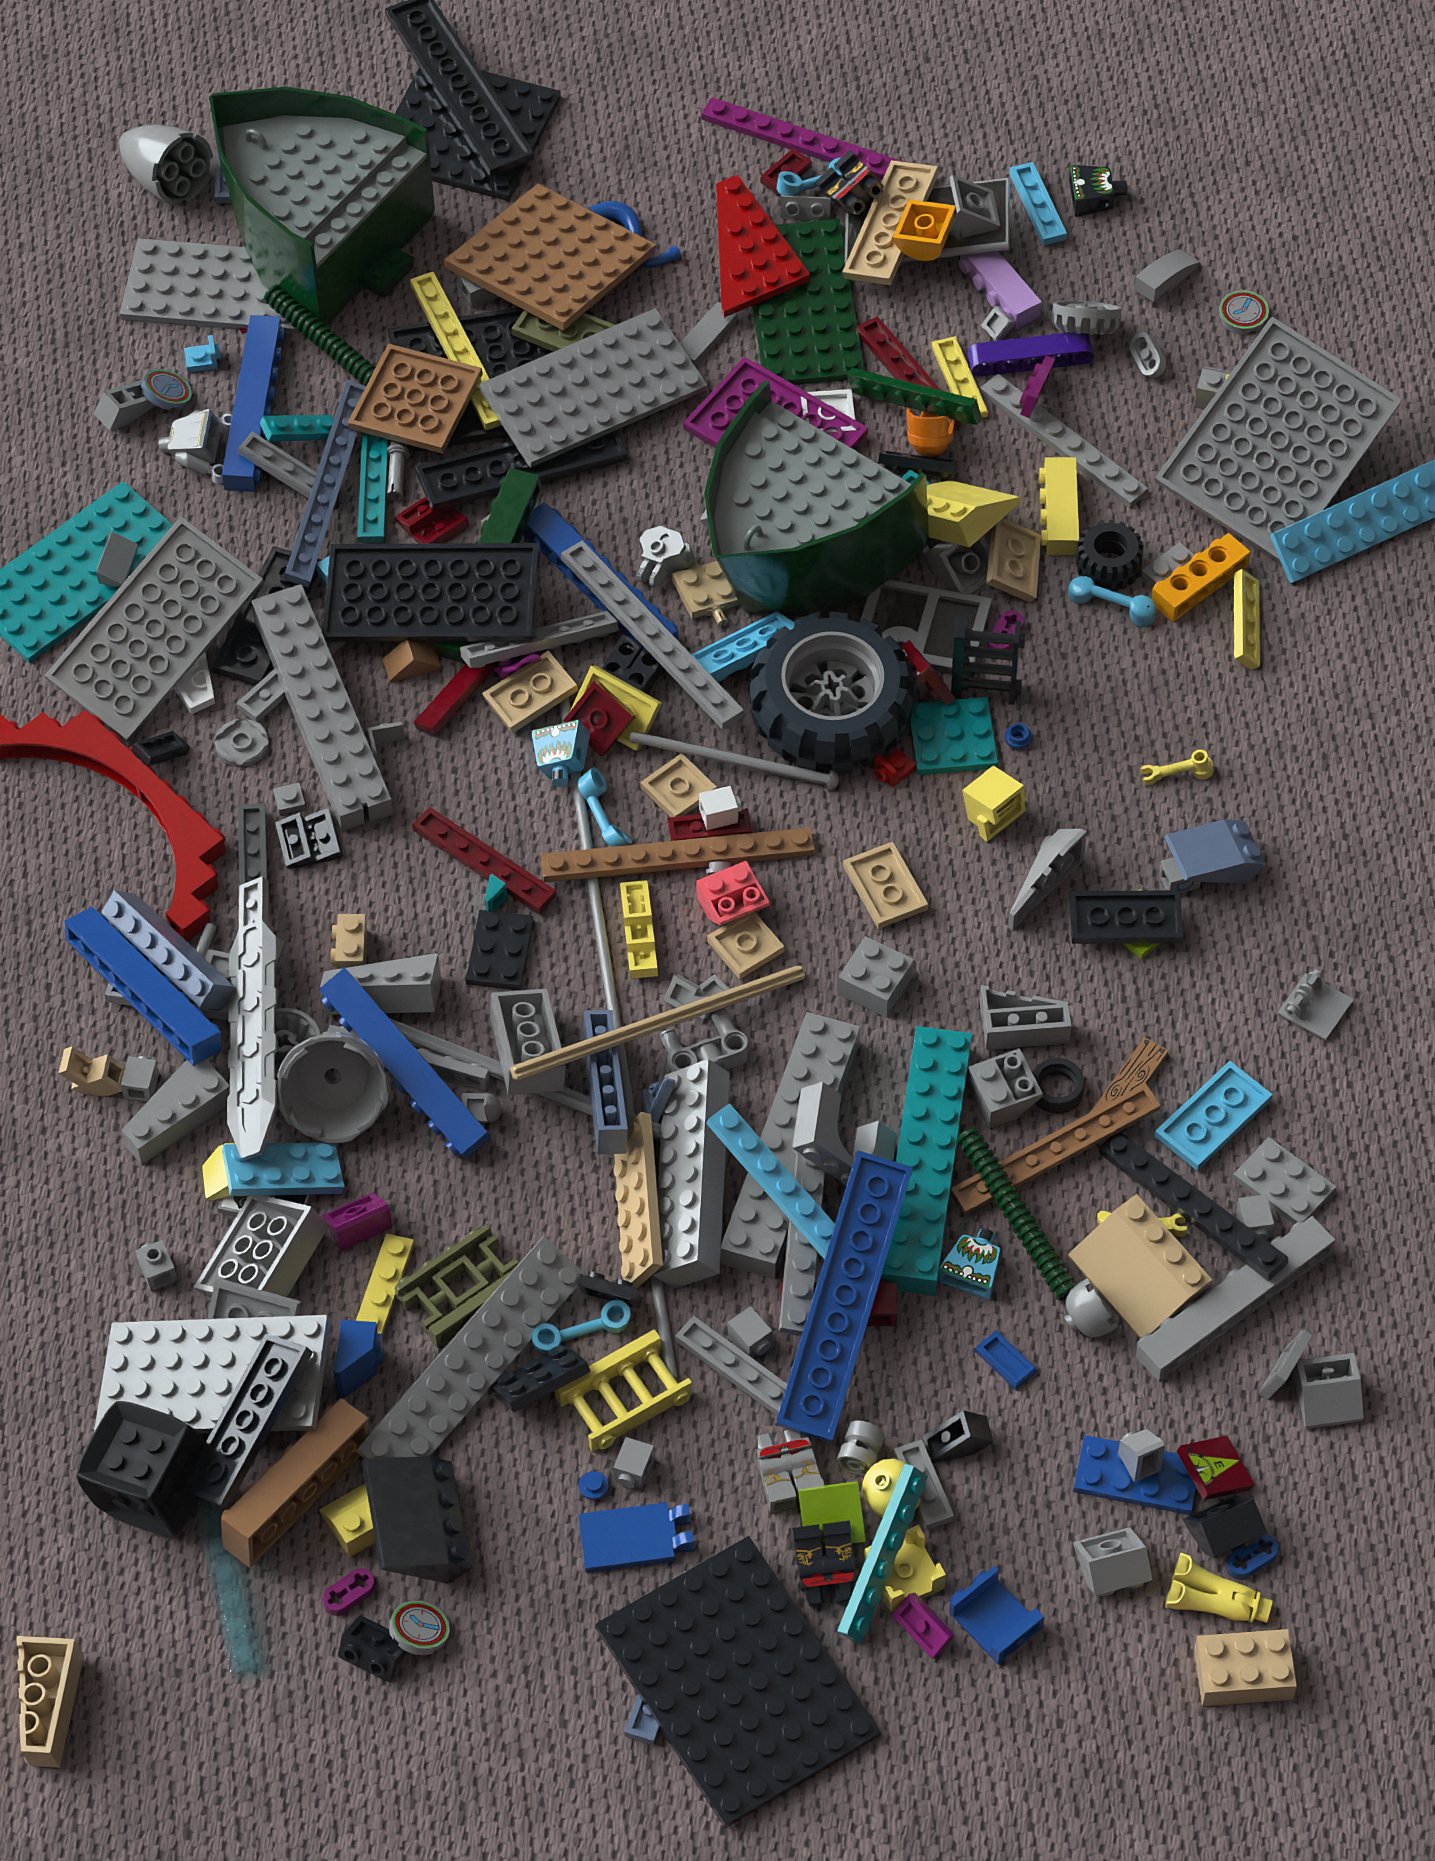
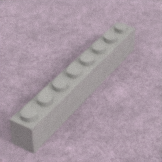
(1231, 1301)

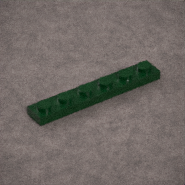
(914, 396)

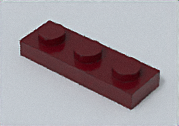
(693, 827)

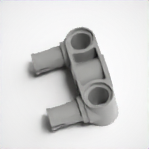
(715, 1049)

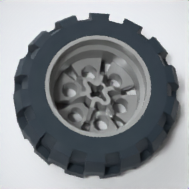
(845, 732)

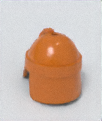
(929, 433)

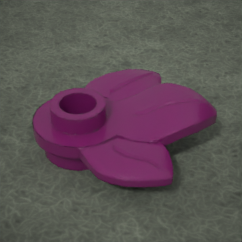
(508, 667)

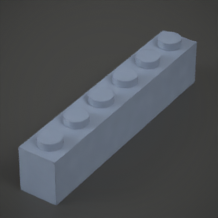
(167, 950)
(605, 1087)

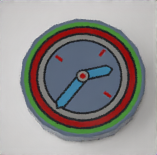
(166, 389)

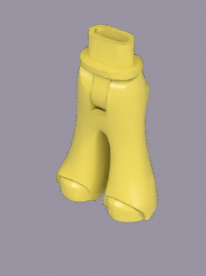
(1203, 1591)

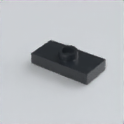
(160, 748)

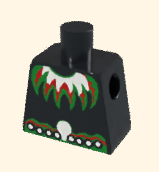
(1093, 189)

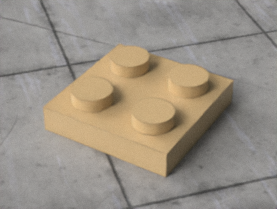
(677, 786)
(745, 944)

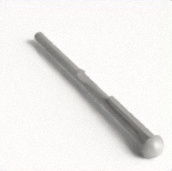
(830, 780)

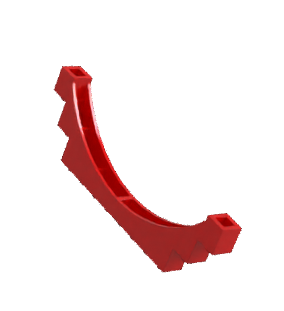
(90, 745)

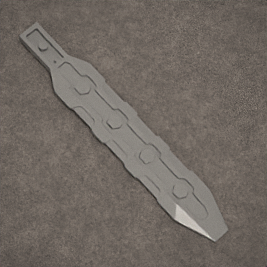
(252, 1023)

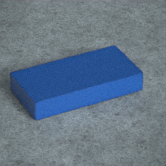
(1005, 1360)

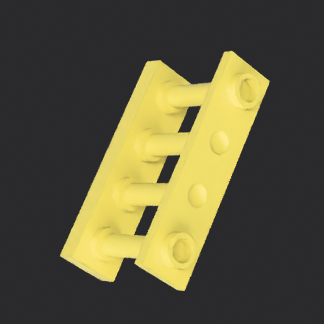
(622, 1363)

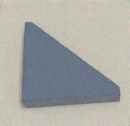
(656, 1097)

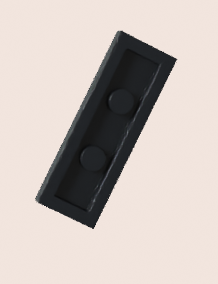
(917, 463)

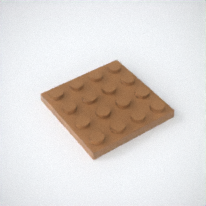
(415, 398)

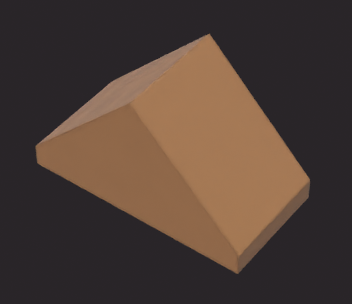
(410, 660)

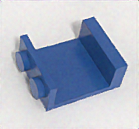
(994, 1616)

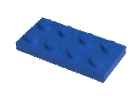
(1105, 1476)

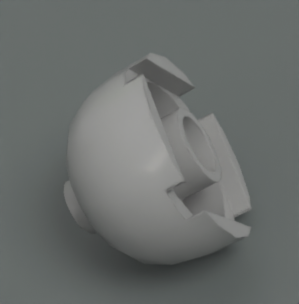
(1088, 1311)

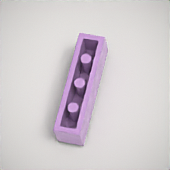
(1002, 286)

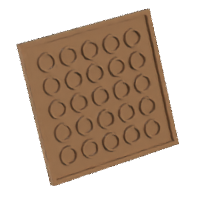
(550, 256)

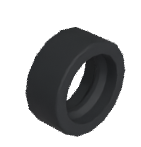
(1063, 1067)

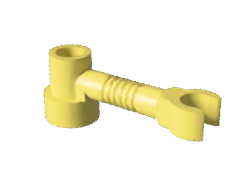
(1199, 764)

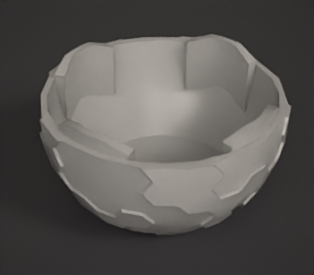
(328, 1108)

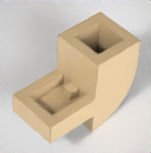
(92, 1076)

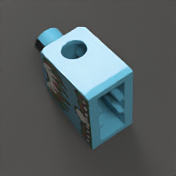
(561, 750)
(972, 1264)

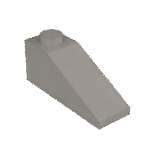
(122, 405)

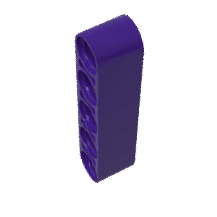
(1025, 353)

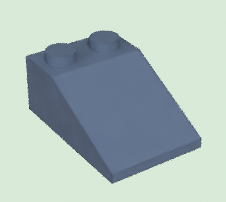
(1216, 852)

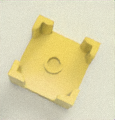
(912, 1571)

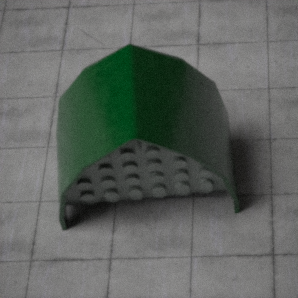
(323, 191)
(804, 515)

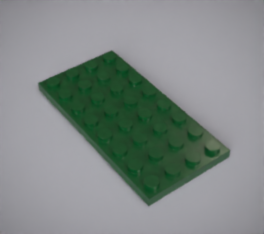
(811, 328)

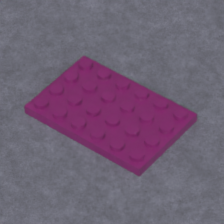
(726, 400)

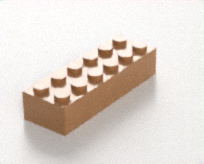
(293, 1483)

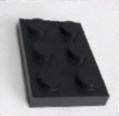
(499, 950)
(539, 1377)

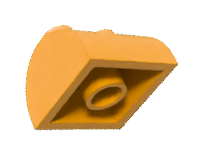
(924, 229)

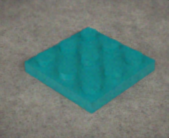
(952, 736)

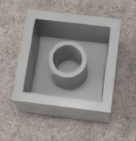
(875, 976)

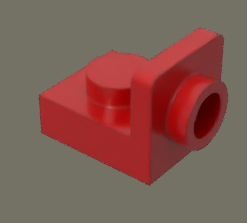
(893, 767)

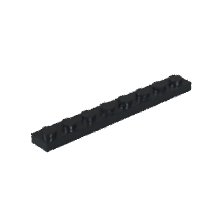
(1193, 1205)

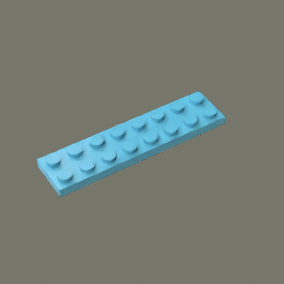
(1357, 523)

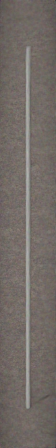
(612, 1004)

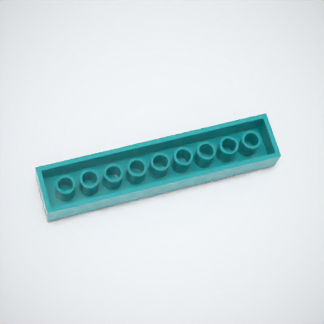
(929, 1146)

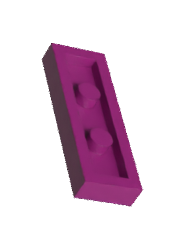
(1035, 386)

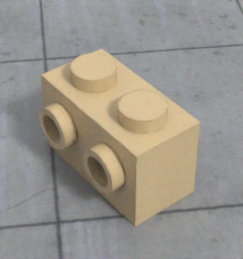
(350, 940)

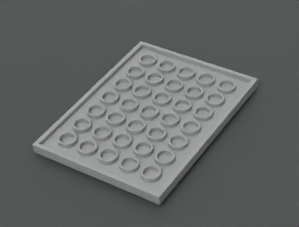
(1277, 437)

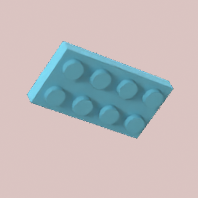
(741, 647)
(1213, 1115)
(284, 1170)

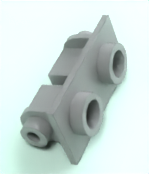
(805, 208)

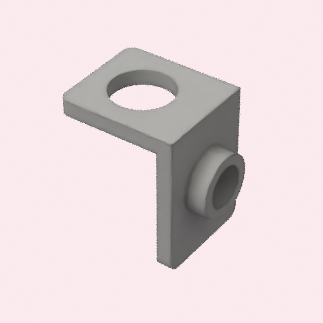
(383, 734)

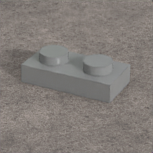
(1167, 563)

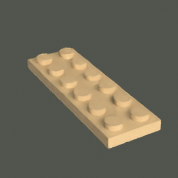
(874, 252)
(638, 1203)

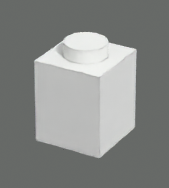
(719, 807)

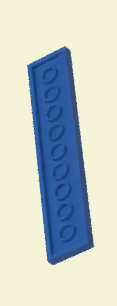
(844, 1296)

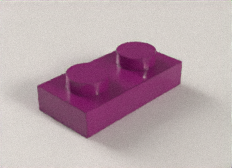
(923, 1625)

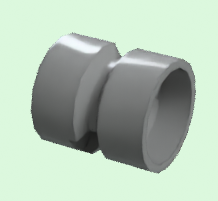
(861, 1447)

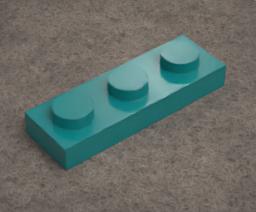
(297, 427)

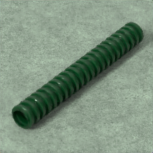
(319, 334)
(1015, 1211)

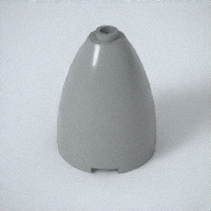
(159, 152)

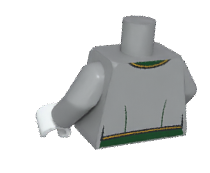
(195, 441)

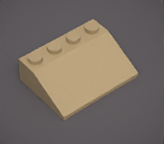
(1140, 1267)

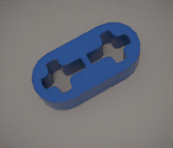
(1256, 1562)

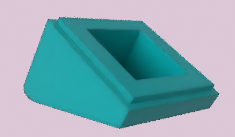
(495, 894)

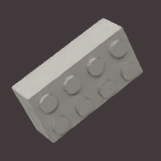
(523, 1031)

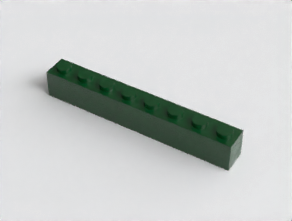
(505, 525)

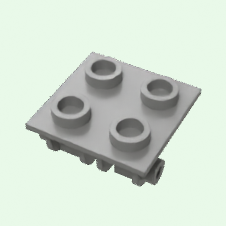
(1315, 1005)

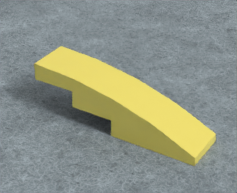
(638, 929)

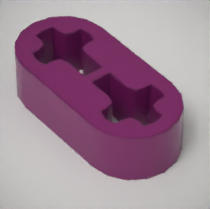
(1001, 627)
(353, 1596)

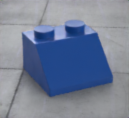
(357, 1355)

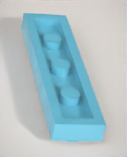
(1038, 203)

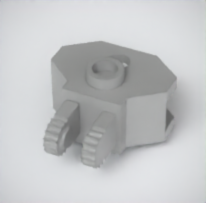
(663, 555)

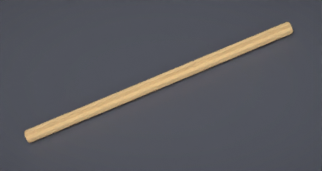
(656, 1023)

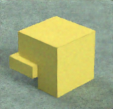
(994, 802)

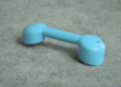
(792, 185)
(1141, 610)
(591, 787)
(548, 1336)

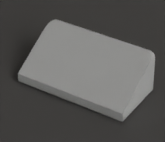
(116, 560)

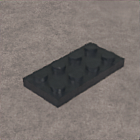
(1126, 917)

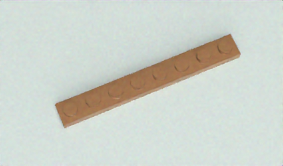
(1062, 1145)

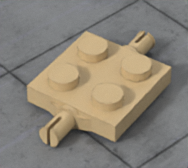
(705, 591)

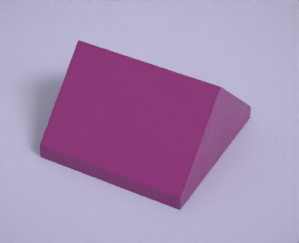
(358, 1220)

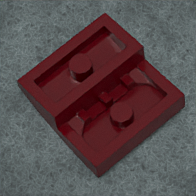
(431, 526)

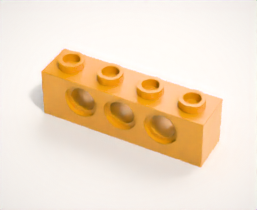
(1200, 577)

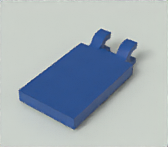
(634, 1536)

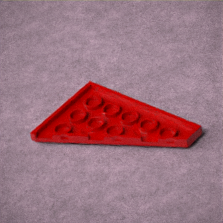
(752, 251)

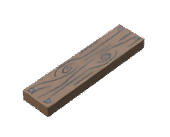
(1136, 1071)

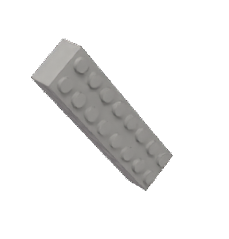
(691, 1175)

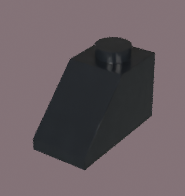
(958, 1437)

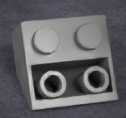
(1003, 1087)
(1329, 1390)

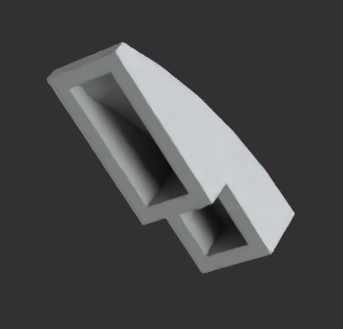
(1165, 274)

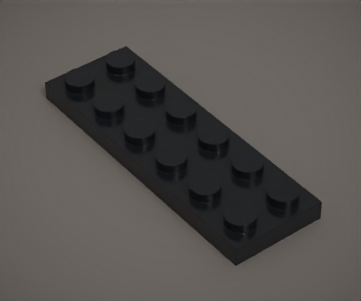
(243, 651)
(246, 1421)

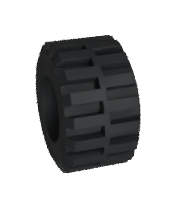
(1113, 539)

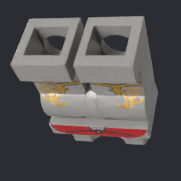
(786, 1461)

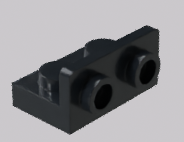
(371, 1648)

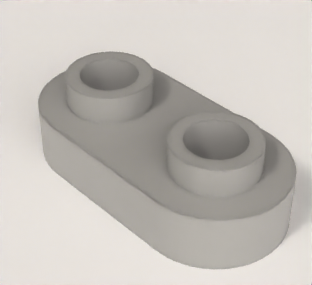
(1149, 360)

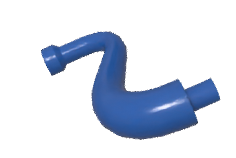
(627, 216)

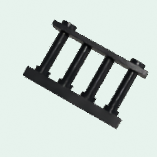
(963, 650)

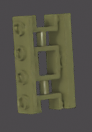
(444, 1268)

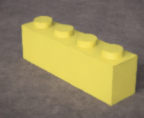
(1060, 506)

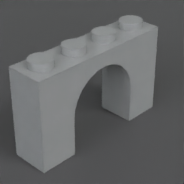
(818, 1136)

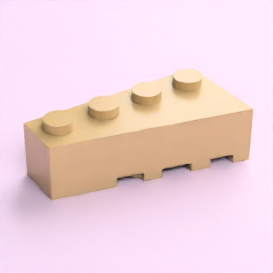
(47, 1694)

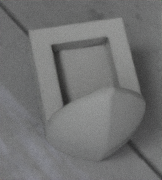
(483, 1106)

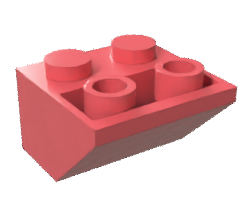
(730, 894)

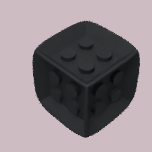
(139, 1466)

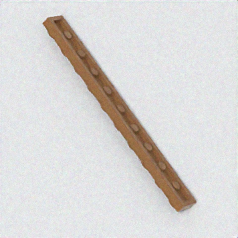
(676, 854)

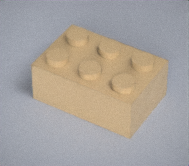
(1245, 1667)

